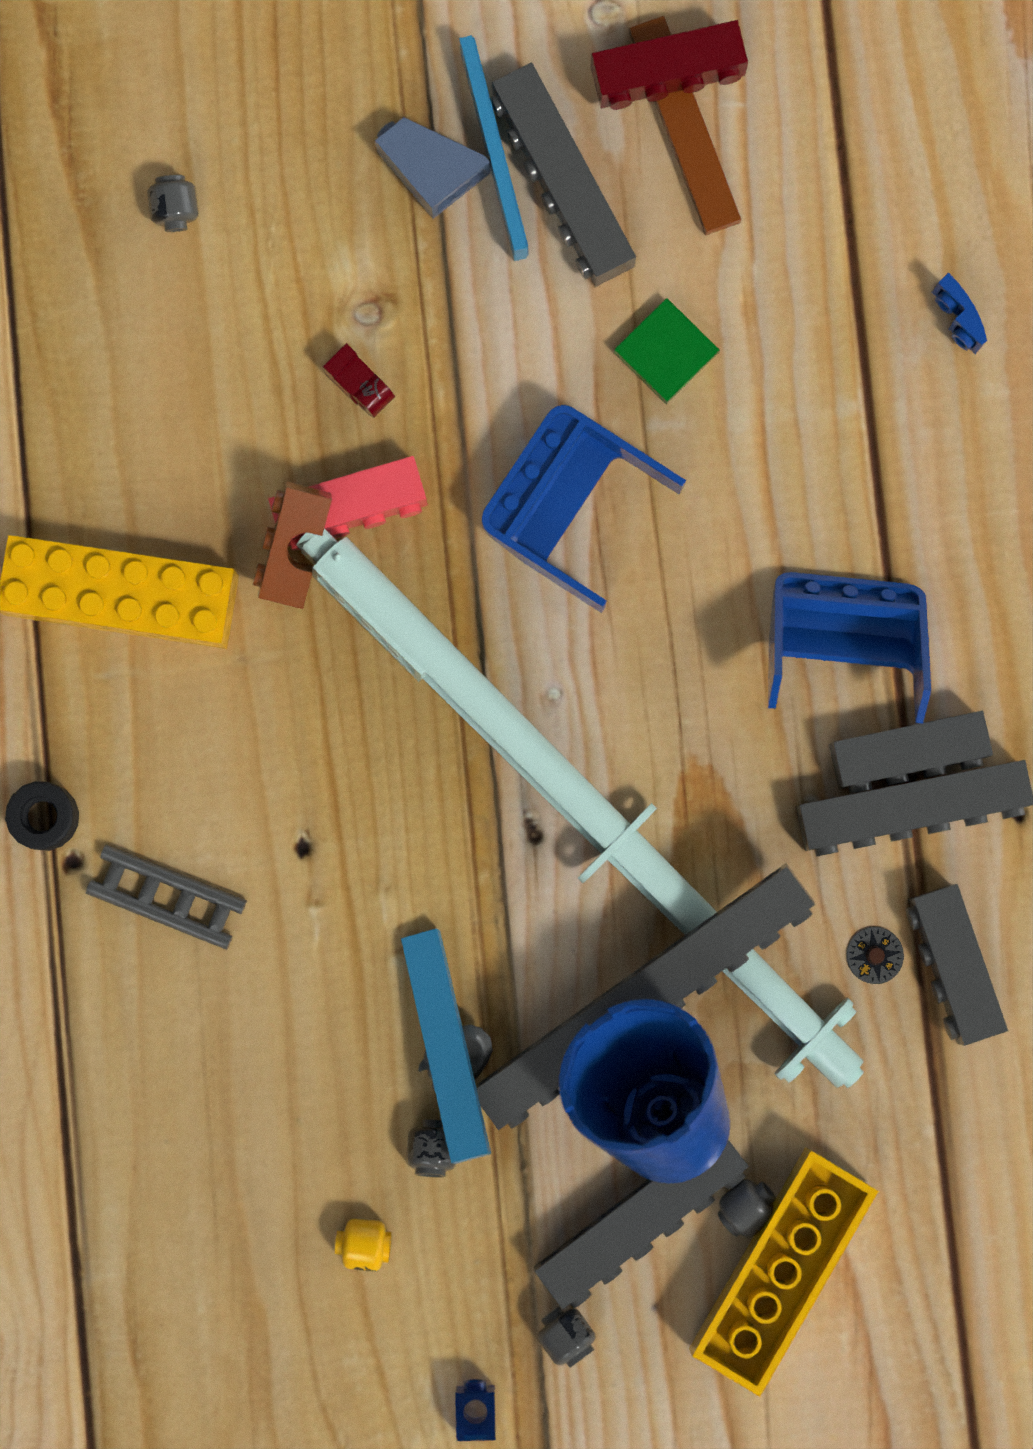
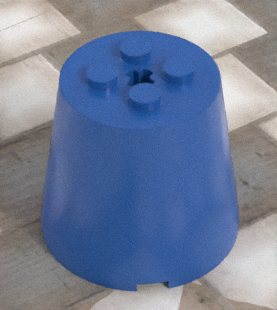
(647, 1090)

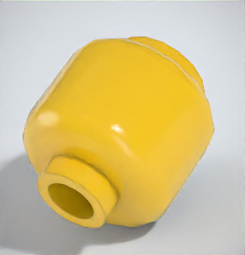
(363, 1245)

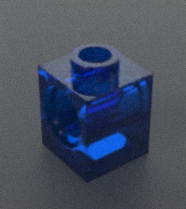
(475, 1428)

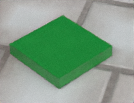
(666, 351)

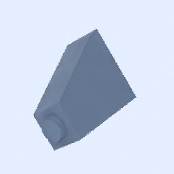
(430, 164)

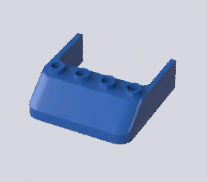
(552, 485)
(850, 624)

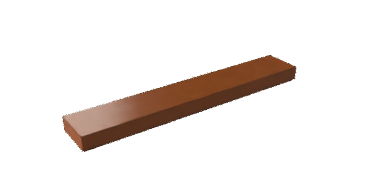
(693, 147)

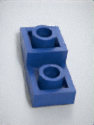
(967, 327)

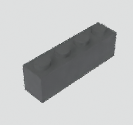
(911, 750)
(957, 965)

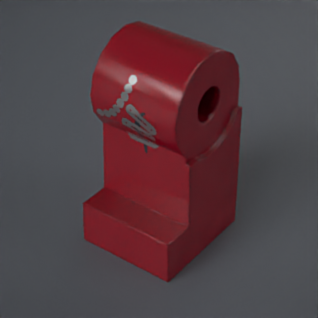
(358, 381)

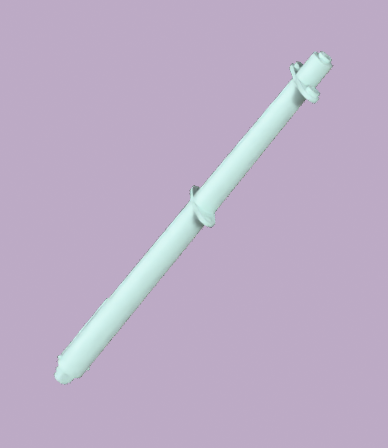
(432, 657)

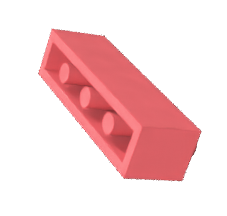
(370, 497)

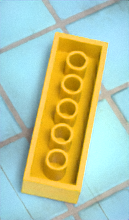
(117, 591)
(782, 1272)

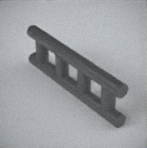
(143, 904)

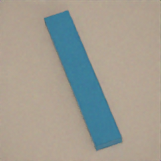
(494, 148)
(446, 1046)

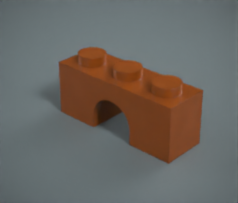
(298, 511)

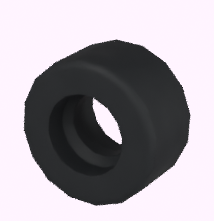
(20, 805)

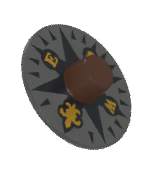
(875, 955)

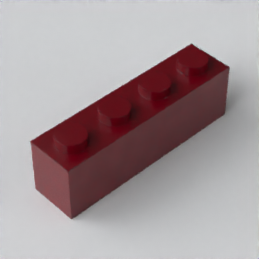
(669, 65)

